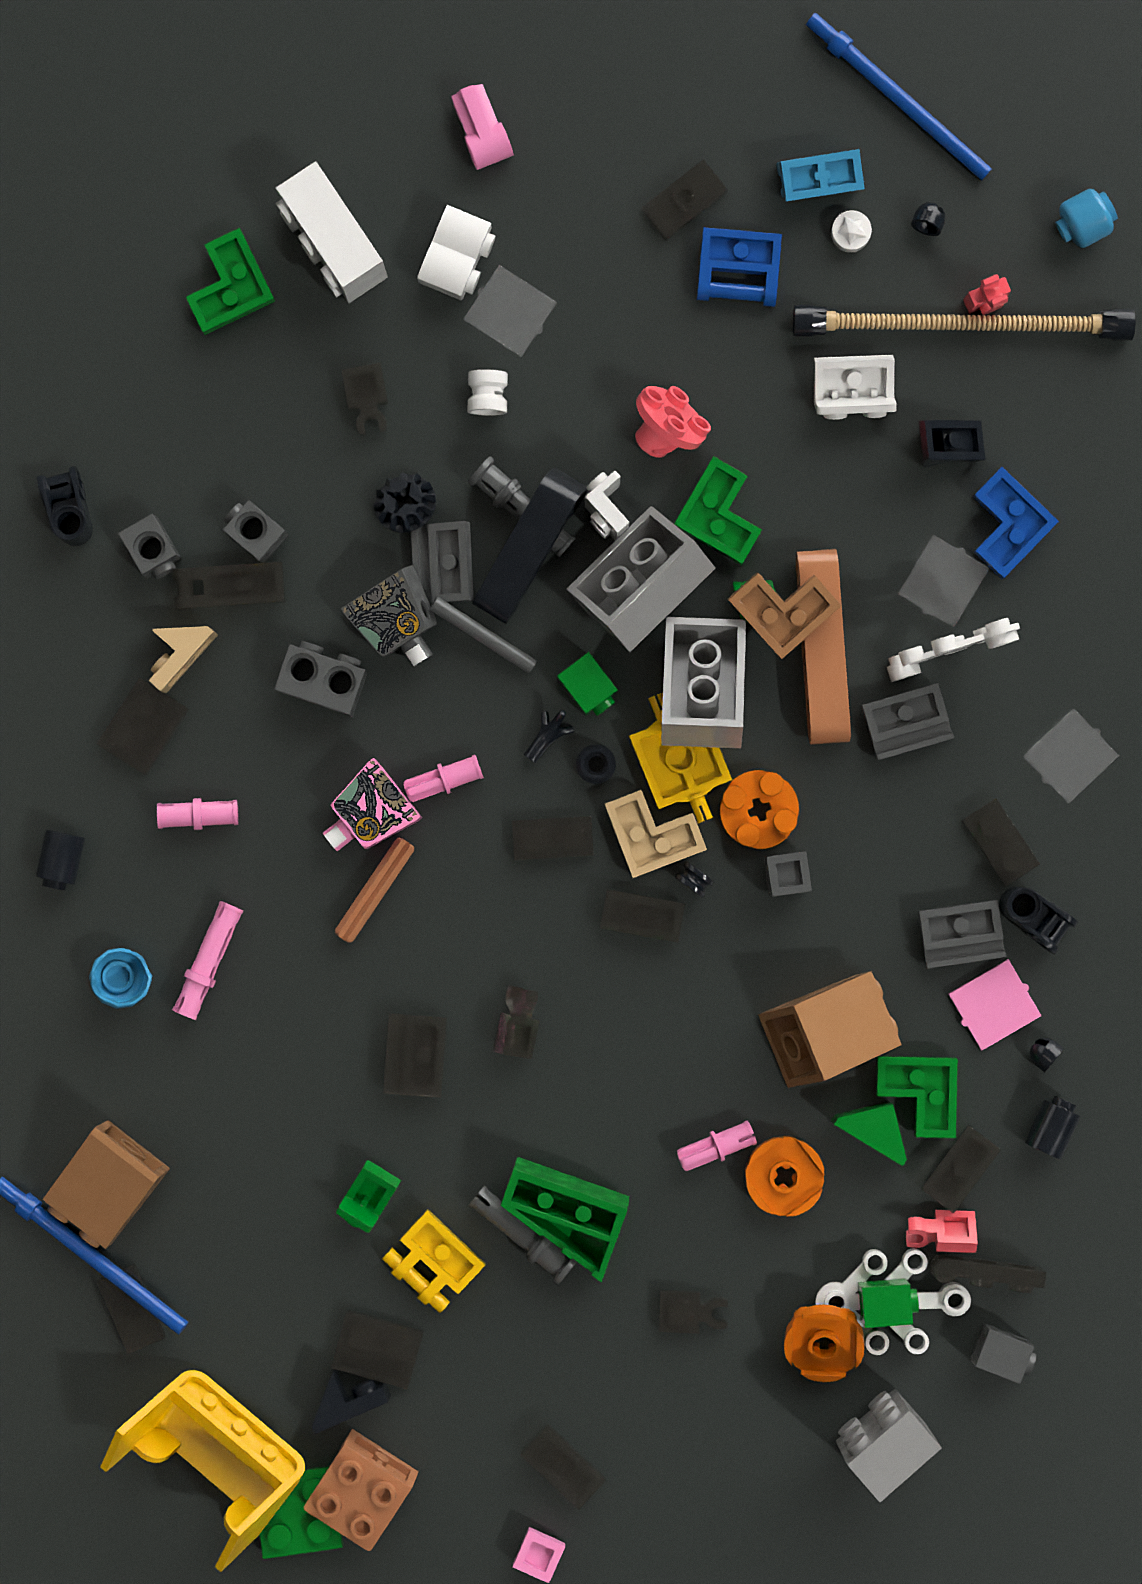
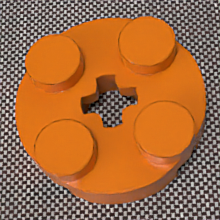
(780, 818)
(807, 1179)
(828, 1322)

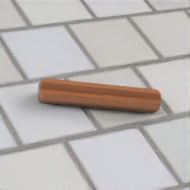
(374, 890)

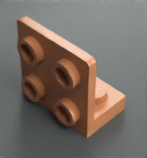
(361, 1490)

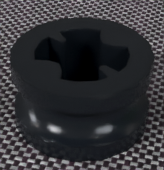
(694, 879)

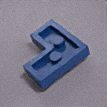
(1020, 518)

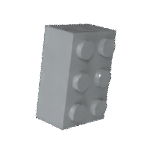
(641, 578)
(703, 682)
(886, 1444)

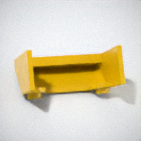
(222, 1444)

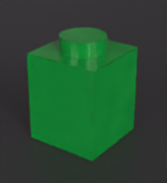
(588, 685)
(887, 1303)

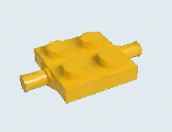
(678, 771)

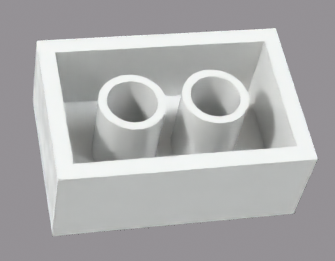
(330, 233)

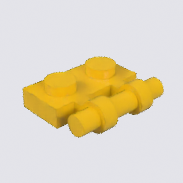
(442, 1253)

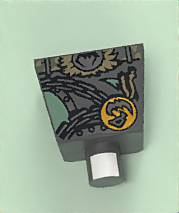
(394, 616)

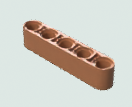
(825, 656)

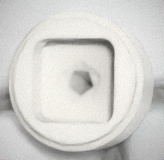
(851, 231)

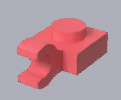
(989, 296)
(948, 1230)

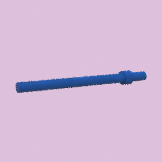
(841, 46)
(30, 1208)

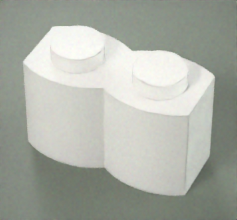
(455, 253)

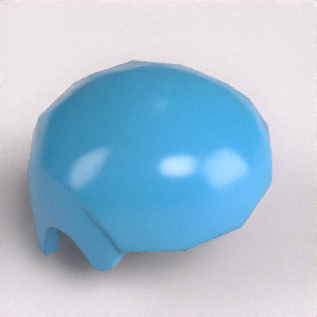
(120, 978)

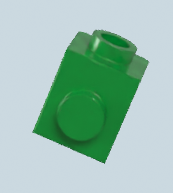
(368, 1196)

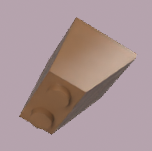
(830, 1030)
(104, 1184)

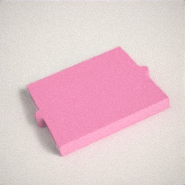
(994, 1004)

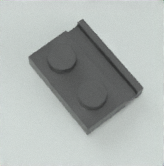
(444, 560)
(907, 721)
(961, 934)

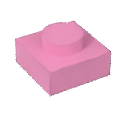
(538, 1555)

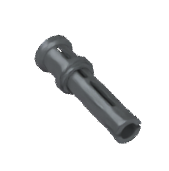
(507, 494)
(538, 1247)

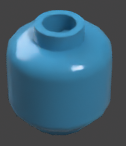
(1086, 218)

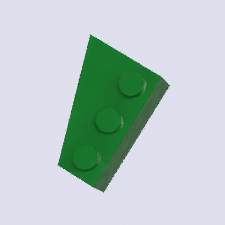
(568, 1212)

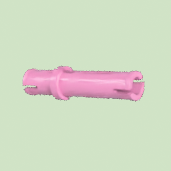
(205, 966)

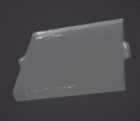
(510, 311)
(943, 581)
(1071, 755)

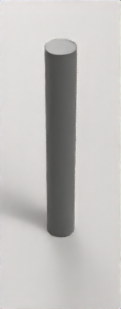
(482, 635)

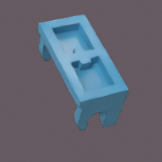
(821, 175)

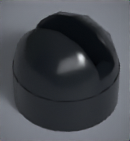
(929, 219)
(1045, 1052)

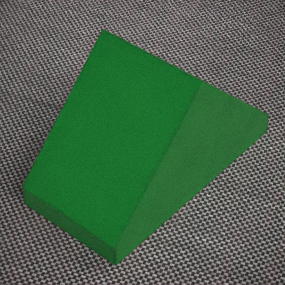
(876, 1127)

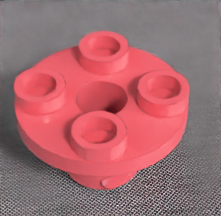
(668, 422)

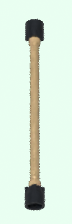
(1110, 324)

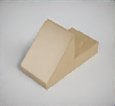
(188, 646)

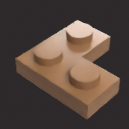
(788, 621)

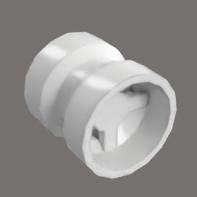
(487, 392)

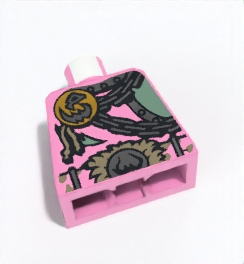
(370, 809)

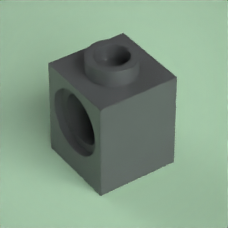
(138, 535)
(263, 546)
(787, 874)
(1003, 1354)

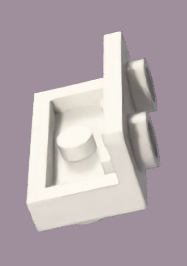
(854, 386)
(604, 514)

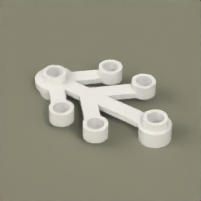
(994, 634)
(927, 1300)

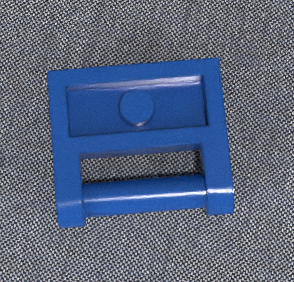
(739, 253)

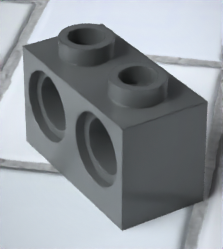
(318, 687)

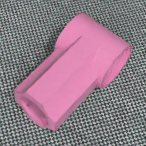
(484, 135)

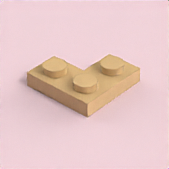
(644, 843)

